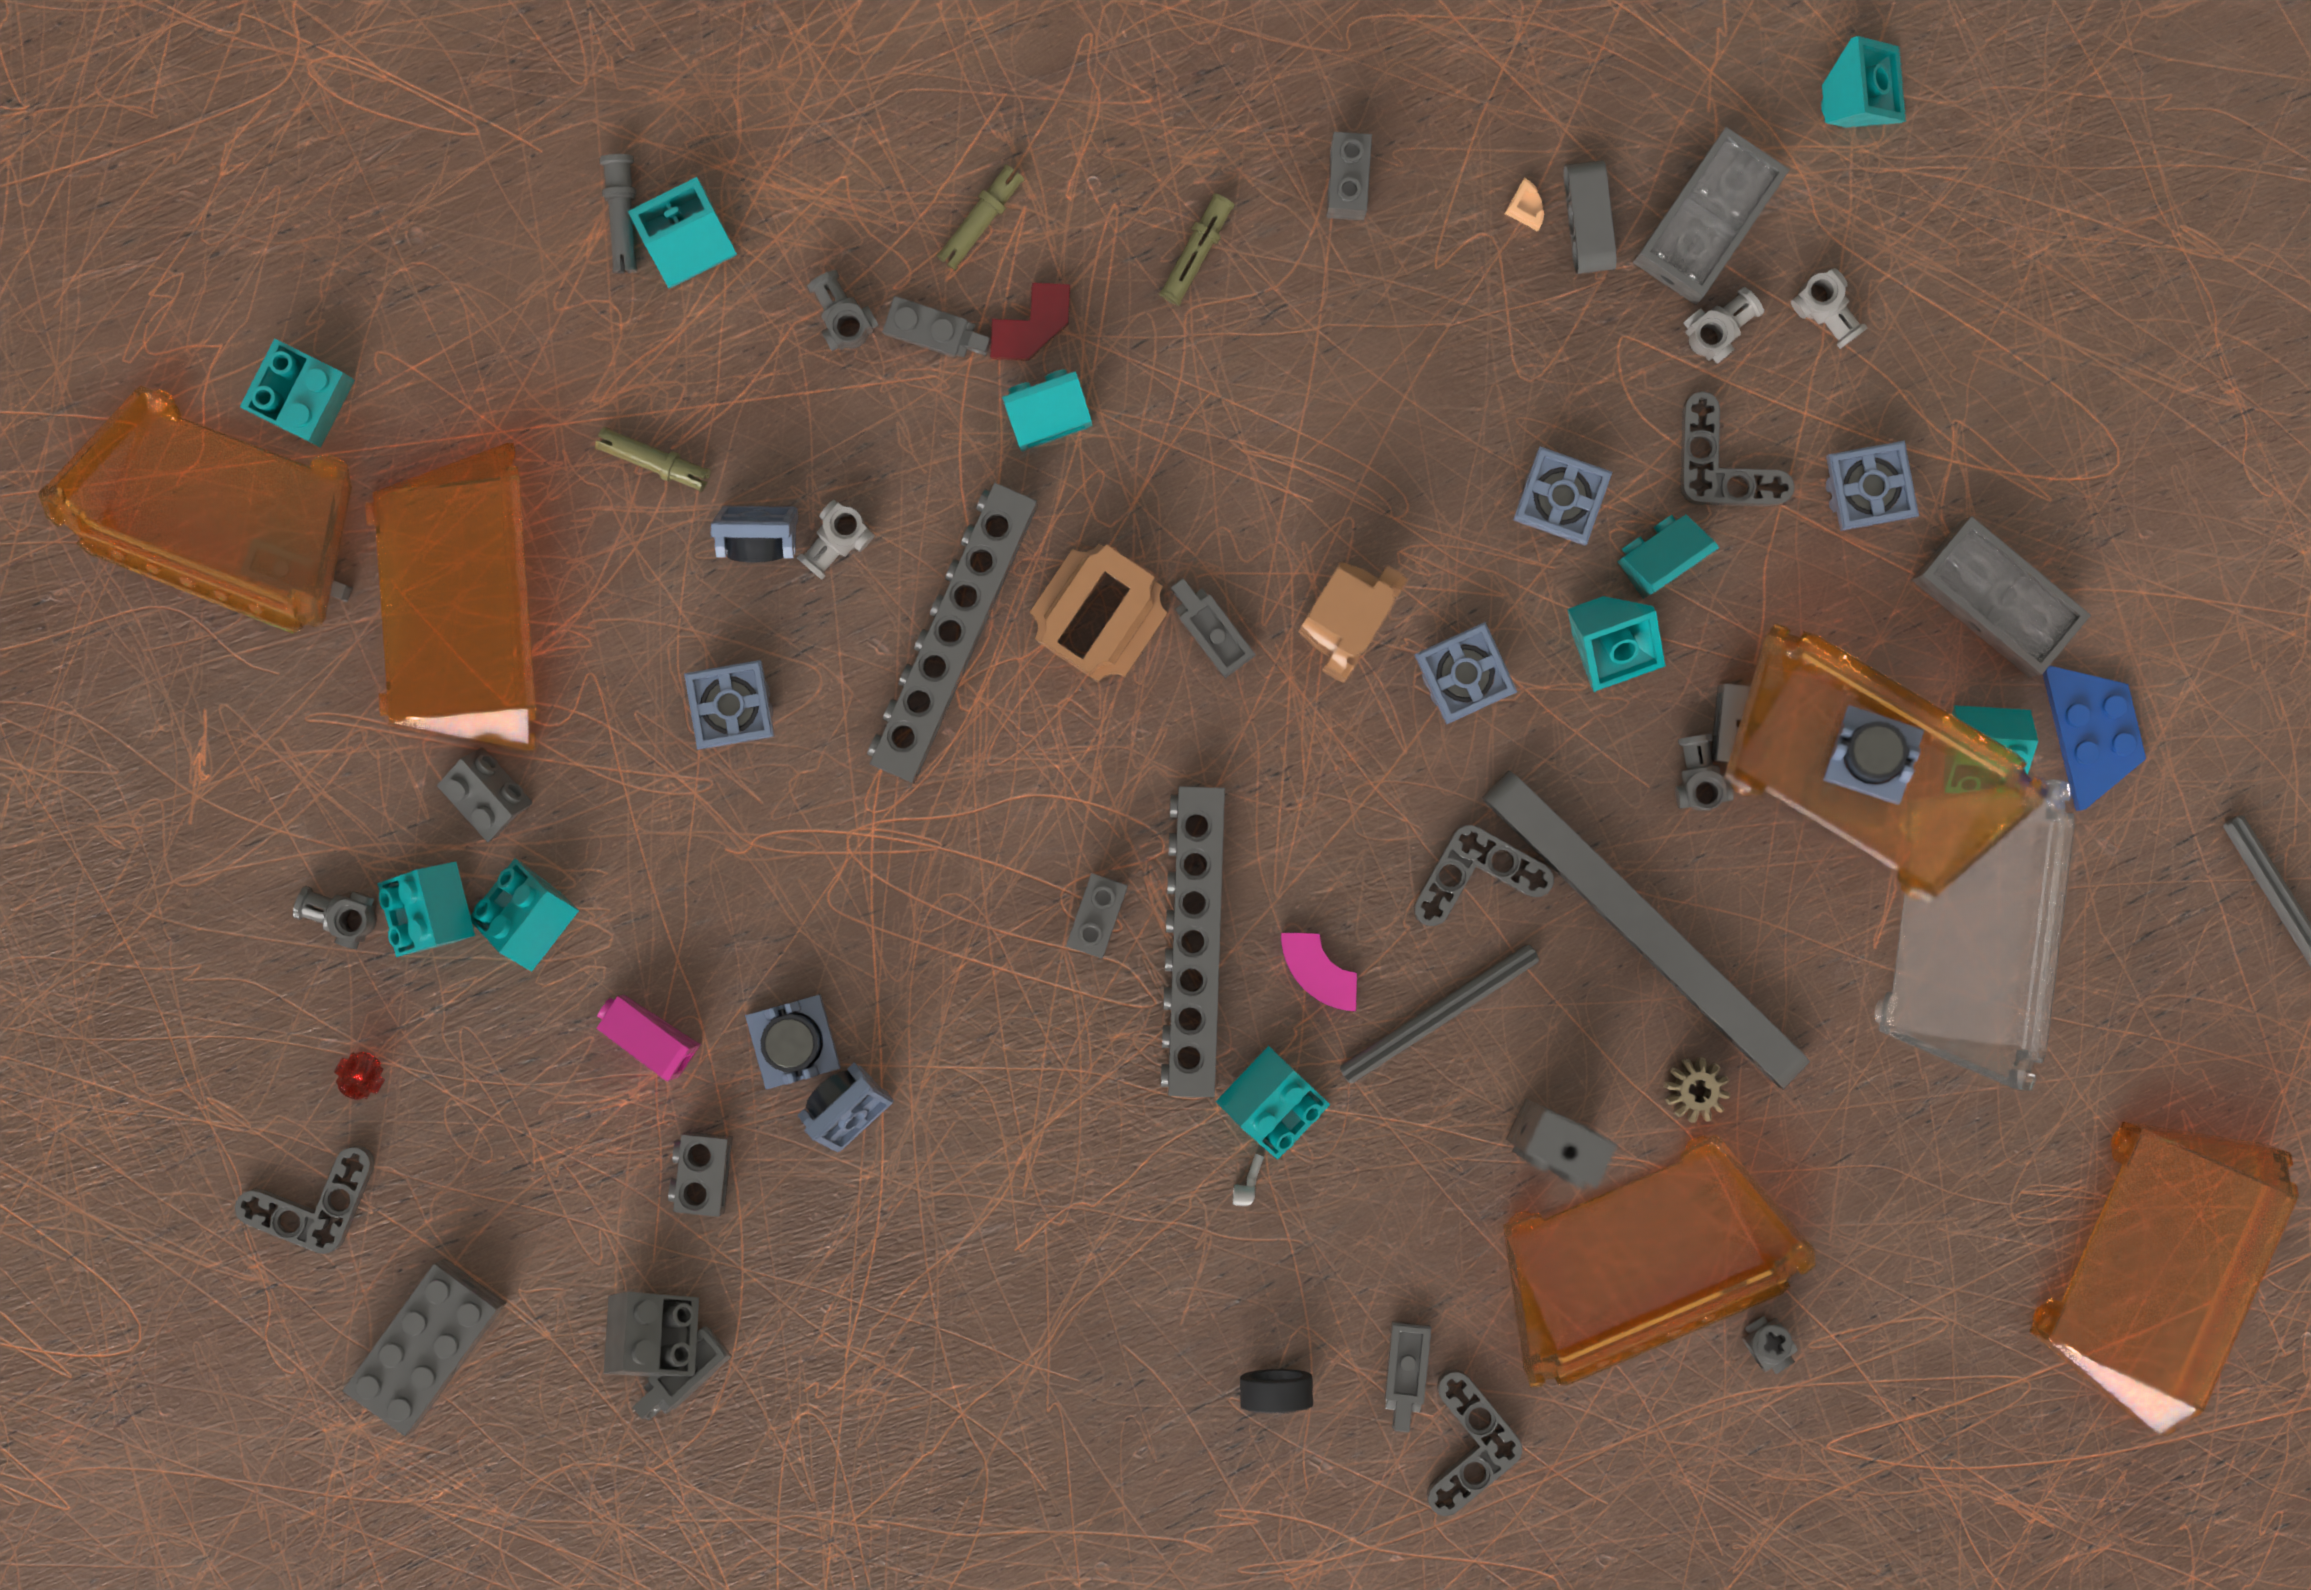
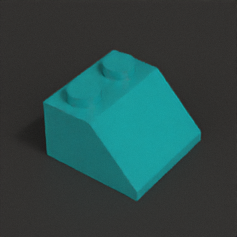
(1666, 555)

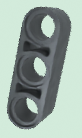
(1590, 217)

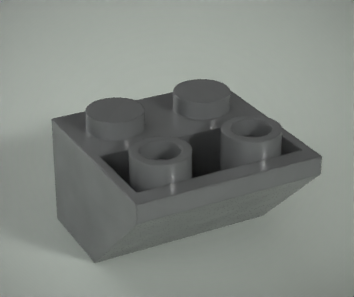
(651, 1334)

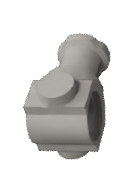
(1832, 311)
(1723, 323)
(831, 543)

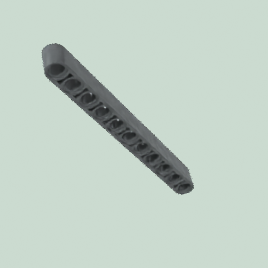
(1646, 930)

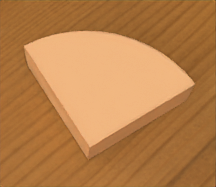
(1527, 205)

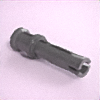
(619, 194)

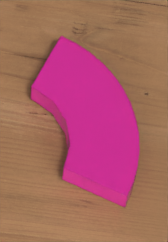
(1317, 973)

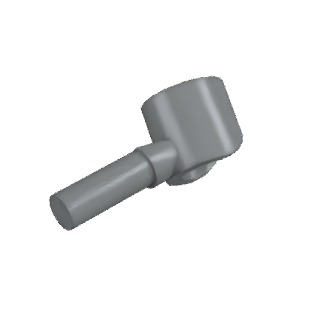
(1244, 1194)

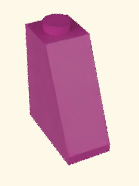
(646, 1037)

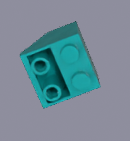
(682, 232)
(297, 393)
(1047, 409)
(2006, 726)
(425, 909)
(522, 915)
(1272, 1103)

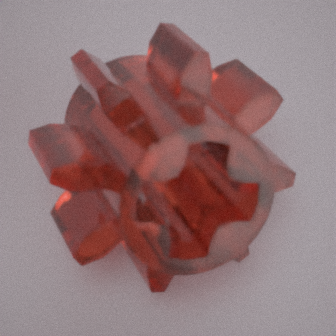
(359, 1075)

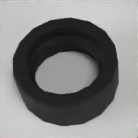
(1276, 1391)

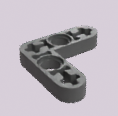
(1717, 477)
(1466, 864)
(310, 1219)
(1481, 1453)

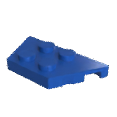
(2094, 731)

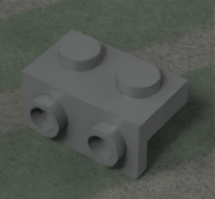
(484, 793)

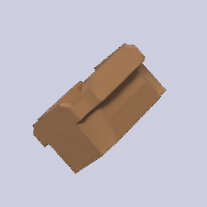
(1350, 615)
(1128, 628)

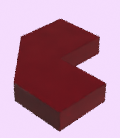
(1026, 337)

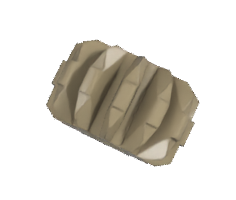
(1687, 1100)

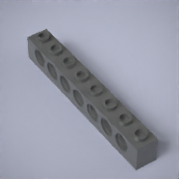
(997, 503)
(1199, 1079)

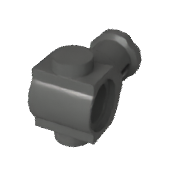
(840, 311)
(1701, 770)
(336, 914)
(1770, 1344)

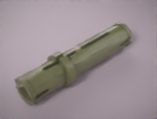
(1218, 210)
(980, 217)
(669, 465)

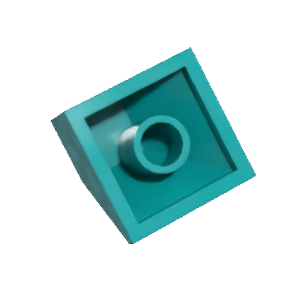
(1864, 86)
(1616, 640)

